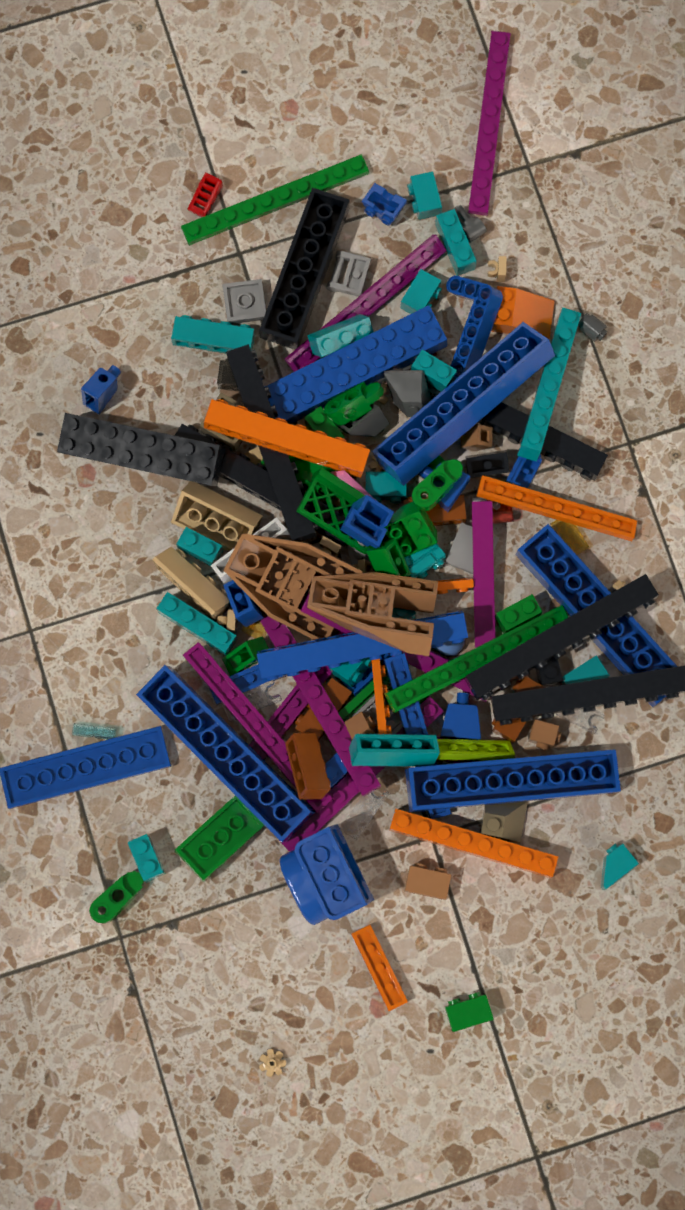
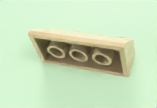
(214, 515)
(192, 583)

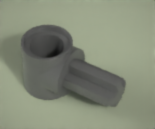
(472, 226)

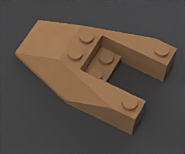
(278, 575)
(366, 606)

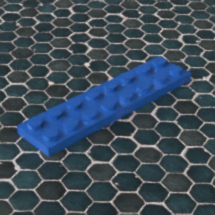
(84, 767)

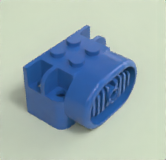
(325, 877)

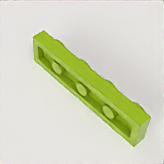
(475, 749)

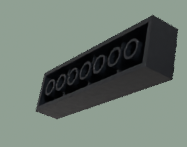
(304, 269)
(141, 449)

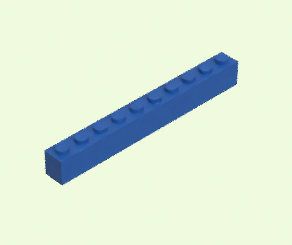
(349, 647)

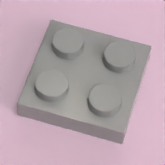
(244, 301)

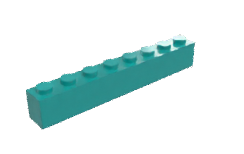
(549, 385)

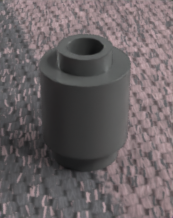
(592, 327)

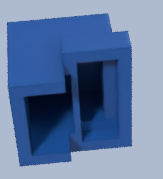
(367, 521)

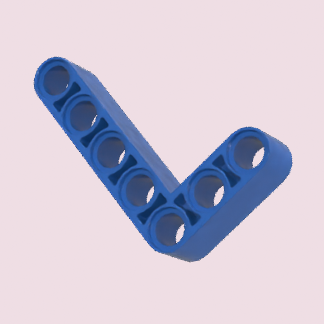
(479, 322)

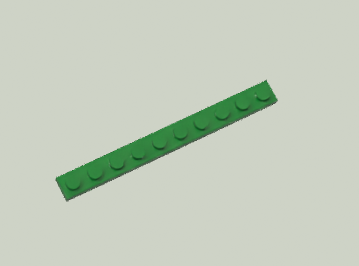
(274, 200)
(470, 661)

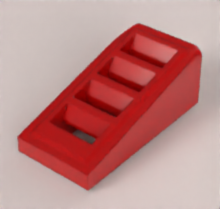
(206, 179)

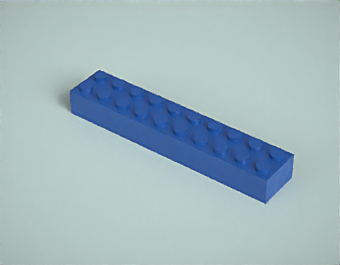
(358, 362)
(463, 403)
(576, 588)
(225, 753)
(512, 780)

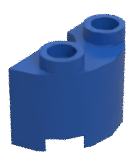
(383, 204)

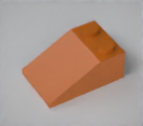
(524, 307)

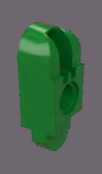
(353, 403)
(449, 473)
(130, 884)

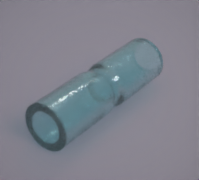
(93, 731)

